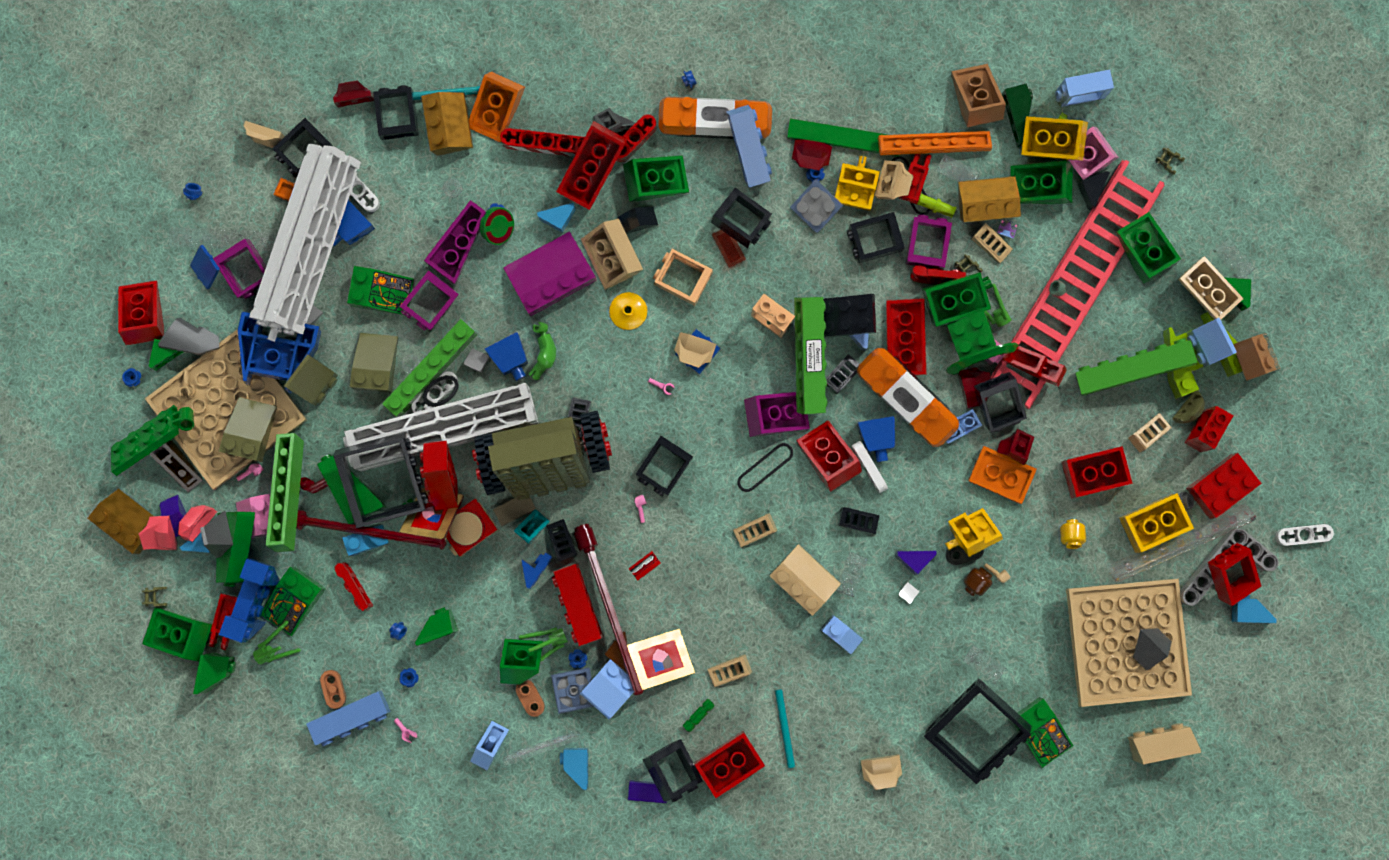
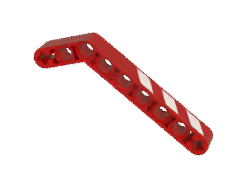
(575, 141)

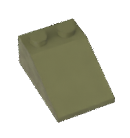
(374, 363)
(311, 380)
(248, 429)

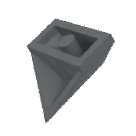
(613, 121)
(217, 535)
(1151, 647)

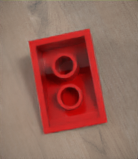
(140, 313)
(829, 455)

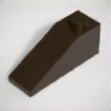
(177, 465)

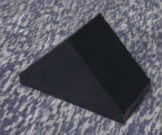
(1092, 188)
(638, 219)

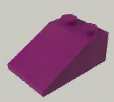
(774, 414)

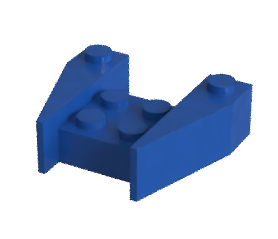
(272, 358)
(243, 621)

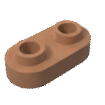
(332, 689)
(529, 698)

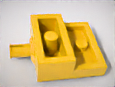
(857, 185)
(973, 532)

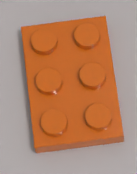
(1002, 475)

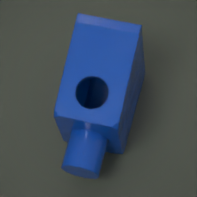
(352, 226)
(509, 356)
(878, 436)

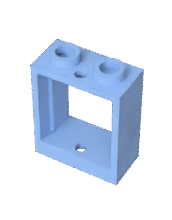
(1084, 88)

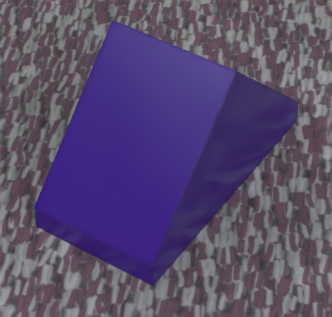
(174, 509)
(915, 560)

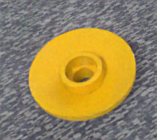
(630, 320)

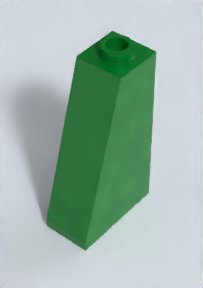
(369, 500)
(232, 561)

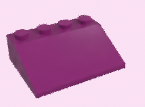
(550, 274)

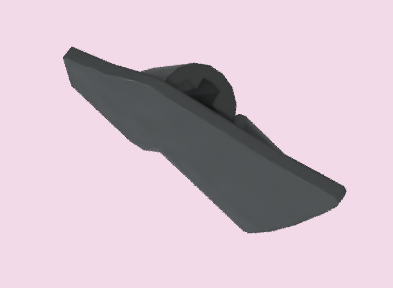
(188, 338)

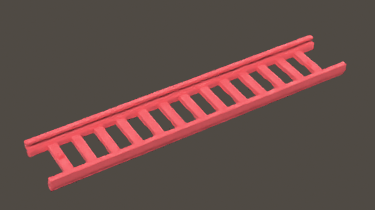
(1060, 272)

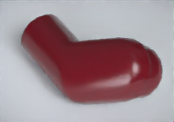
(312, 486)

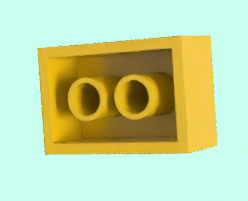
(1054, 138)
(1156, 523)

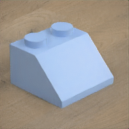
(1211, 342)
(608, 689)

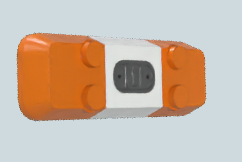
(707, 116)
(908, 397)

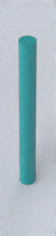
(467, 91)
(785, 728)

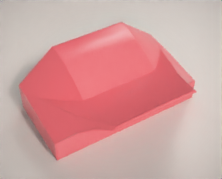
(193, 520)
(158, 534)

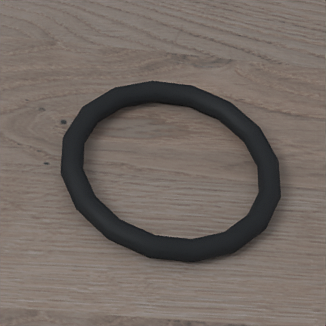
(433, 383)

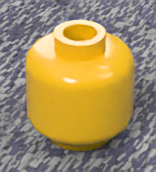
(1073, 534)

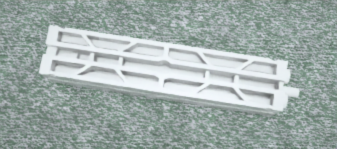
(304, 240)
(453, 422)

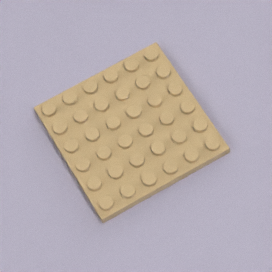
(216, 389)
(1105, 636)

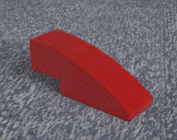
(1036, 365)

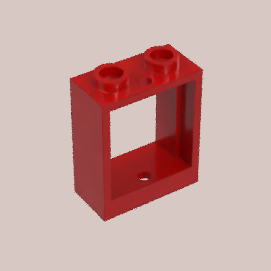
(1213, 425)
(1243, 586)

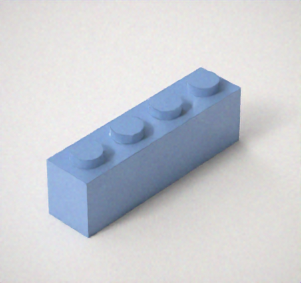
(748, 145)
(348, 717)

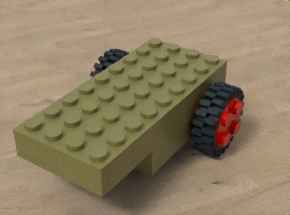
(542, 456)

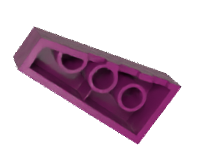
(456, 244)

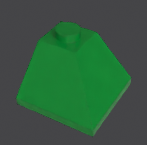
(437, 626)
(517, 662)
(212, 671)

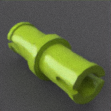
(936, 205)

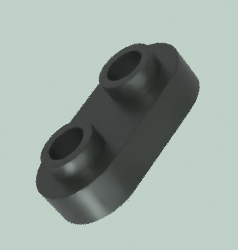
(963, 557)

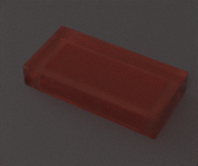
(729, 248)

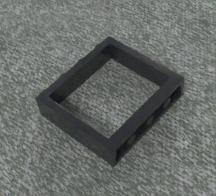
(351, 492)
(997, 759)

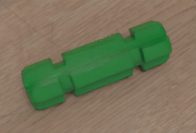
(698, 715)

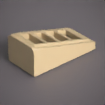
(982, 243)
(1139, 439)
(771, 525)
(745, 664)

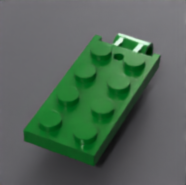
(150, 437)

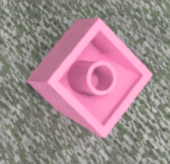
(1097, 154)
(260, 506)

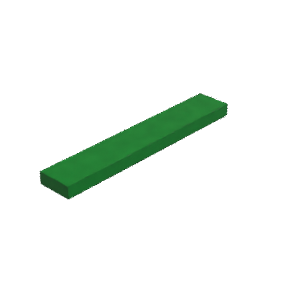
(834, 135)

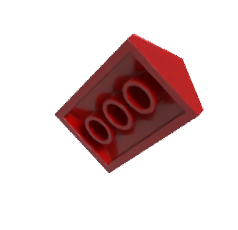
(907, 333)

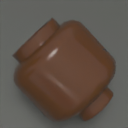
(978, 581)

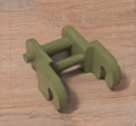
(1166, 151)
(971, 263)
(155, 589)

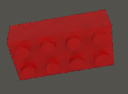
(591, 165)
(578, 604)

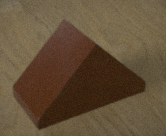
(614, 653)

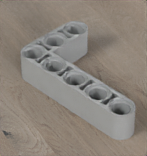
(1226, 542)

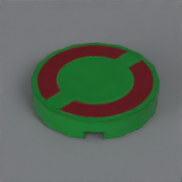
(497, 225)

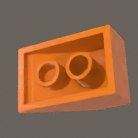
(495, 105)

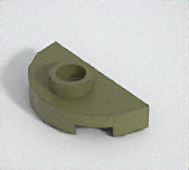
(1191, 409)

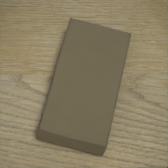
(513, 510)

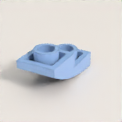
(967, 422)

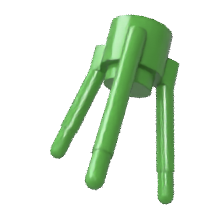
(1000, 315)
(556, 638)
(266, 653)

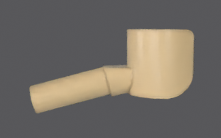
(185, 385)
(1002, 576)

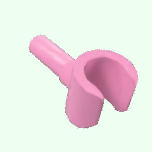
(662, 386)
(256, 469)
(640, 501)
(405, 732)

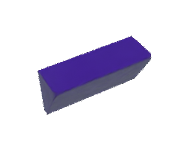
(644, 792)

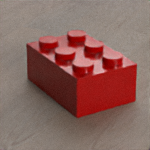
(1096, 472)
(439, 475)
(1223, 486)
(729, 764)

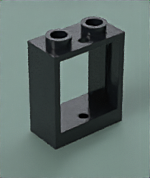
(396, 131)
(291, 136)
(731, 229)
(898, 245)
(995, 386)
(673, 449)
(659, 778)

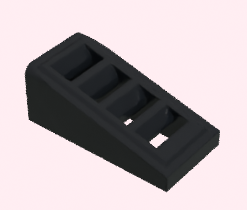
(835, 388)
(587, 403)
(843, 515)
(564, 556)

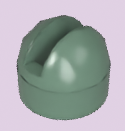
(1057, 288)

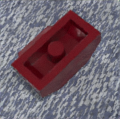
(351, 94)
(811, 154)
(968, 379)
(1017, 446)

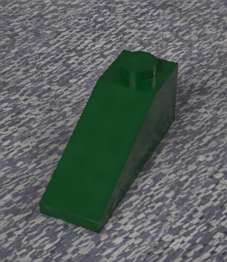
(1018, 106)

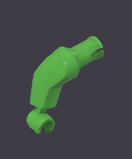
(547, 351)

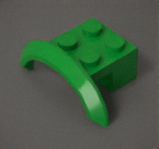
(975, 342)

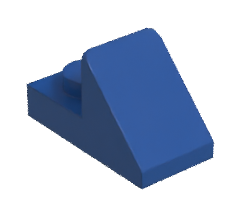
(532, 574)

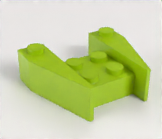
(1182, 380)

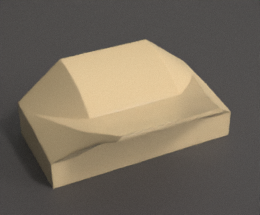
(263, 135)
(893, 181)
(694, 350)
(882, 771)

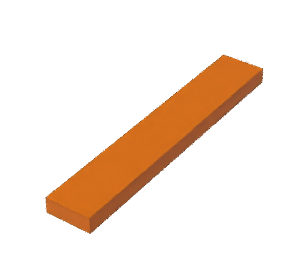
(934, 143)

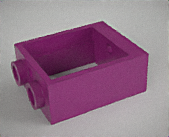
(230, 254)
(928, 262)
(423, 324)

